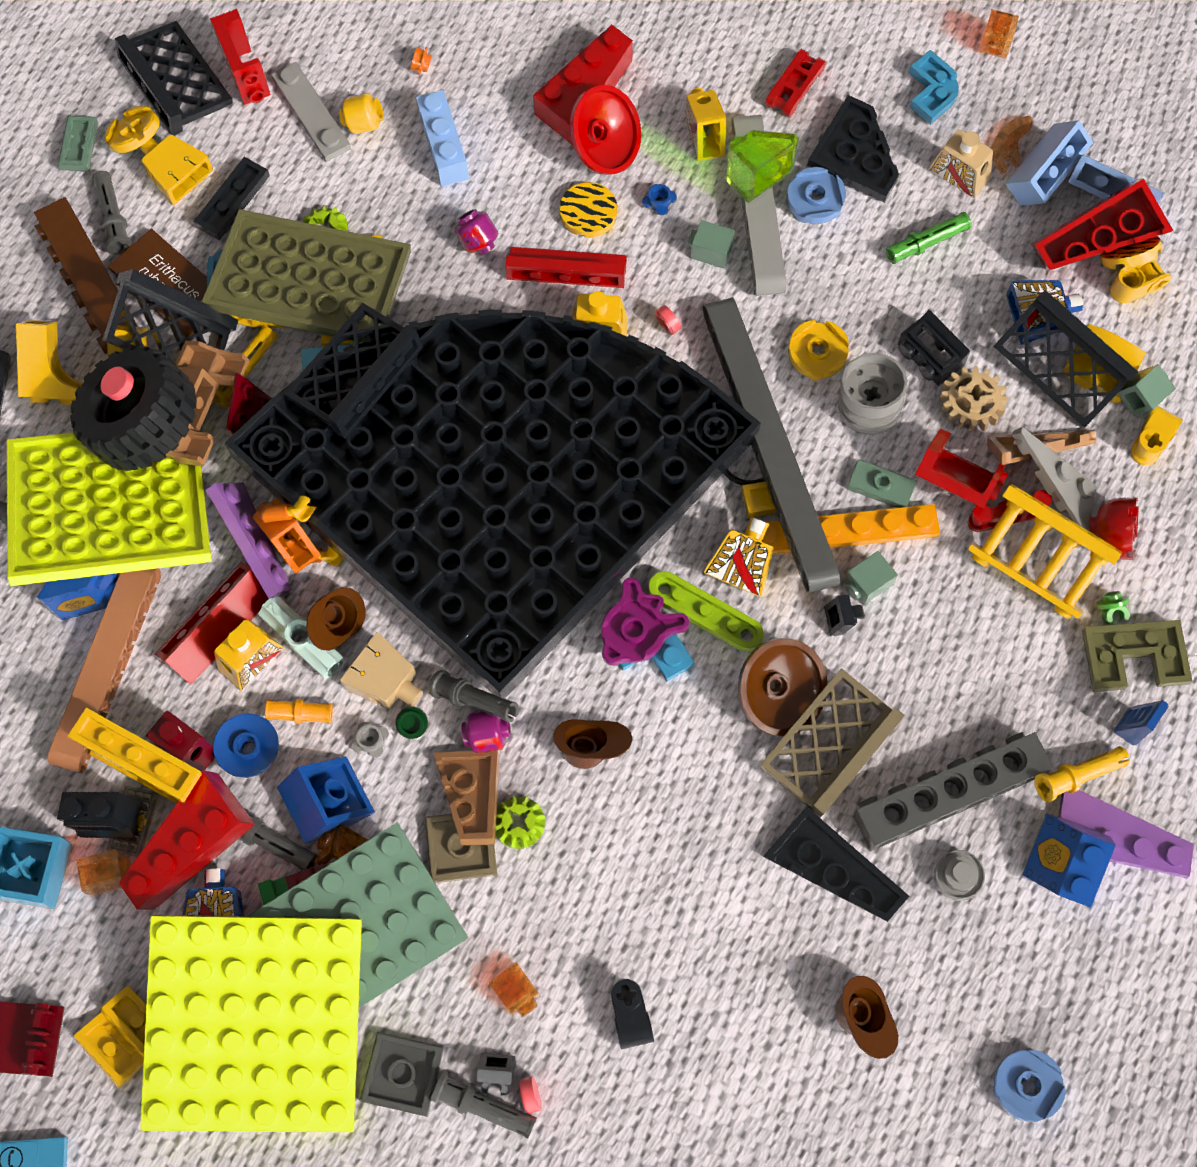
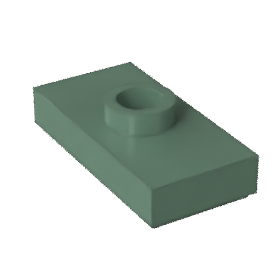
(78, 143)
(881, 484)

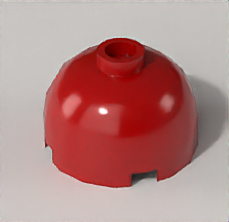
(1117, 524)

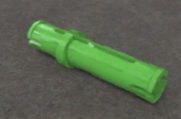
(918, 242)

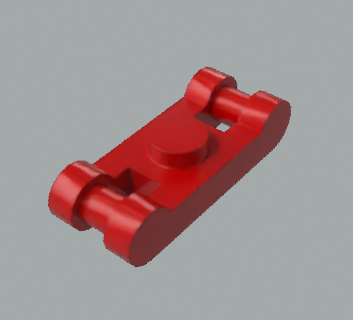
(795, 82)
(986, 518)

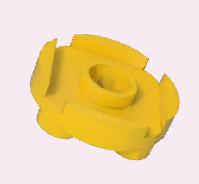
(818, 365)

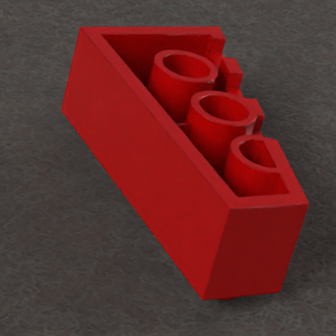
(598, 64)
(1110, 224)
(186, 842)

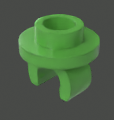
(1111, 602)

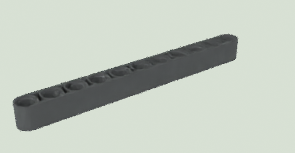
(772, 447)

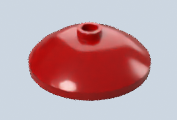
(605, 129)

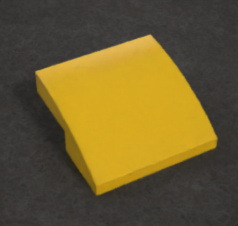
(1105, 382)
(117, 1036)

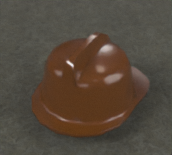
(335, 618)
(591, 741)
(867, 1017)

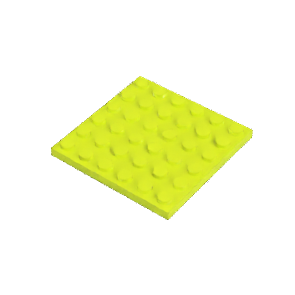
(88, 519)
(251, 1024)

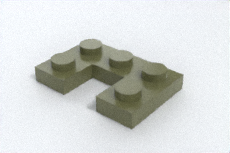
(1111, 644)

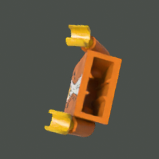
(288, 537)

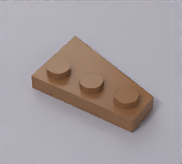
(472, 793)

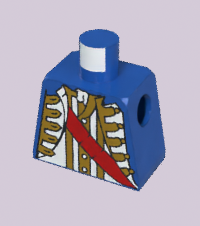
(1022, 295)
(214, 897)

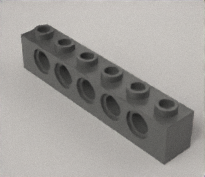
(1026, 752)

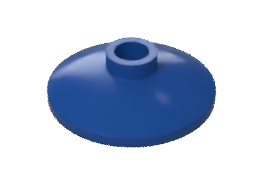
(235, 734)

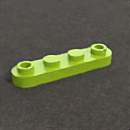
(707, 611)

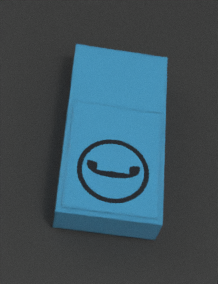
(34, 1153)

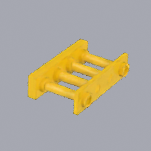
(1072, 537)
(134, 757)

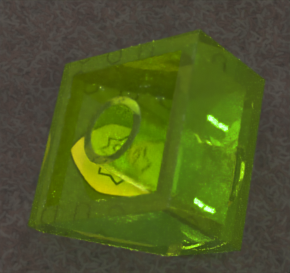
(760, 161)

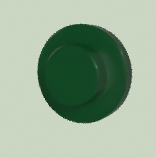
(411, 722)

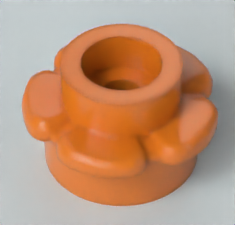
(421, 60)

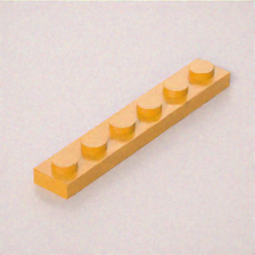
(867, 527)

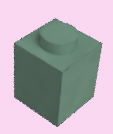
(711, 243)
(1146, 390)
(870, 578)

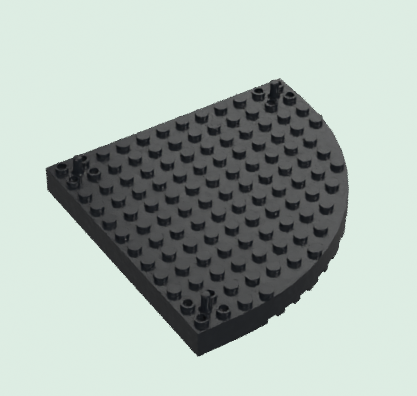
(502, 475)

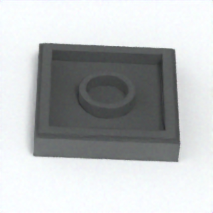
(402, 1074)

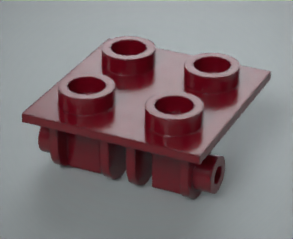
(244, 403)
(29, 1038)

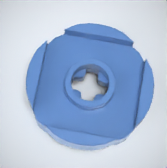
(815, 211)
(1048, 1082)

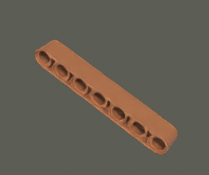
(104, 662)

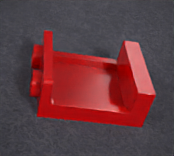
(234, 43)
(959, 474)

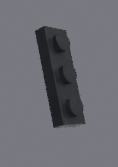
(230, 197)

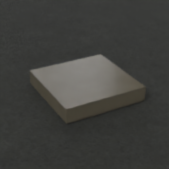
(450, 859)

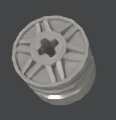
(876, 379)

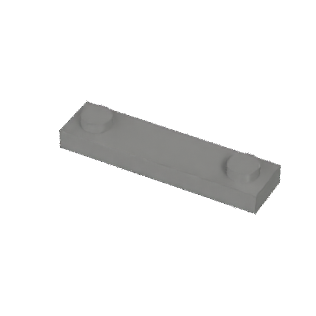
(311, 111)

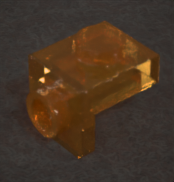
(515, 991)

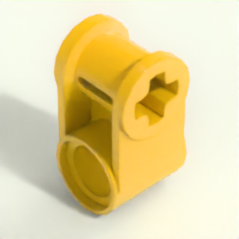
(1141, 281)
(1157, 433)

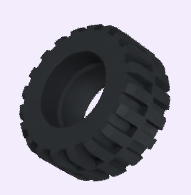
(148, 432)

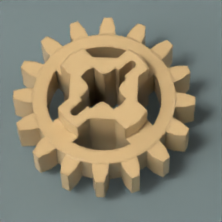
(961, 403)

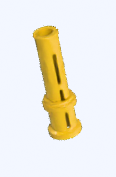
(264, 339)
(1071, 777)

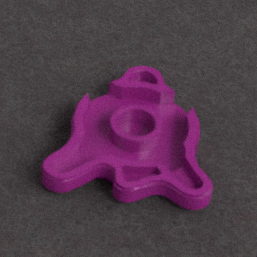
(636, 627)

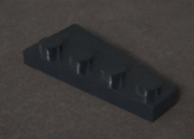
(829, 861)

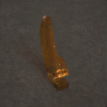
(1006, 142)

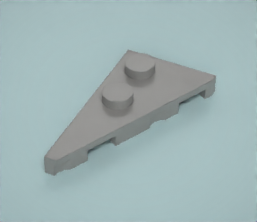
(1063, 482)

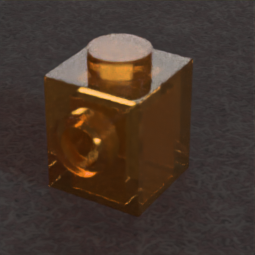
(999, 33)
(102, 872)

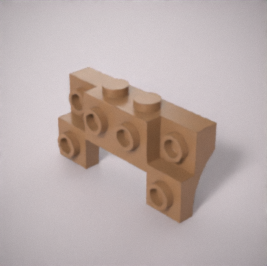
(207, 370)

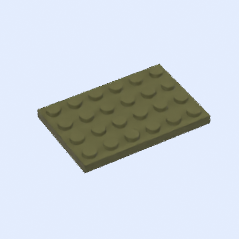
(304, 274)

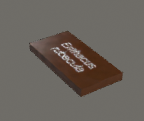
(165, 264)

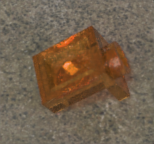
(337, 843)

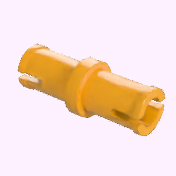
(299, 711)

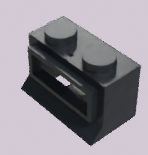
(928, 363)
(99, 814)

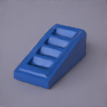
(1140, 721)

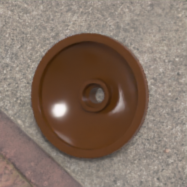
(798, 682)

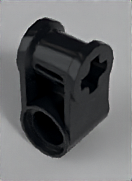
(631, 1020)

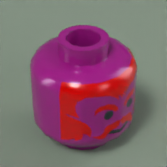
(476, 231)
(485, 732)

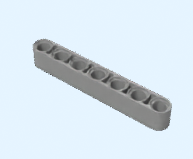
(762, 227)

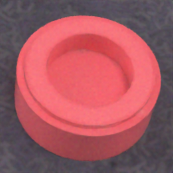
(667, 320)
(117, 383)
(530, 1094)

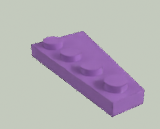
(237, 512)
(1136, 840)

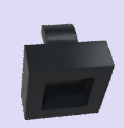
(842, 615)
(497, 1070)

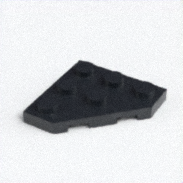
(857, 150)

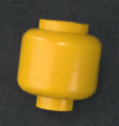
(361, 113)

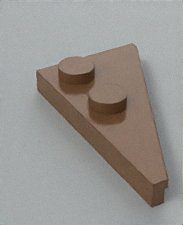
(1007, 451)

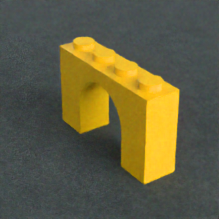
(39, 365)

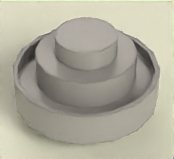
(959, 875)

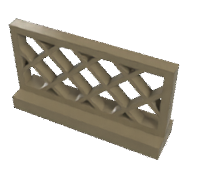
(852, 762)

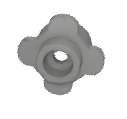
(368, 730)

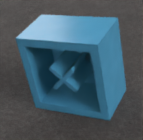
(32, 867)

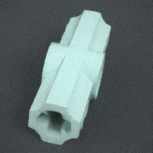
(288, 625)

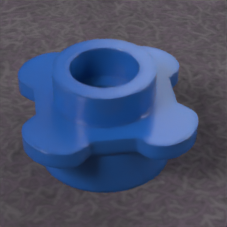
(659, 191)

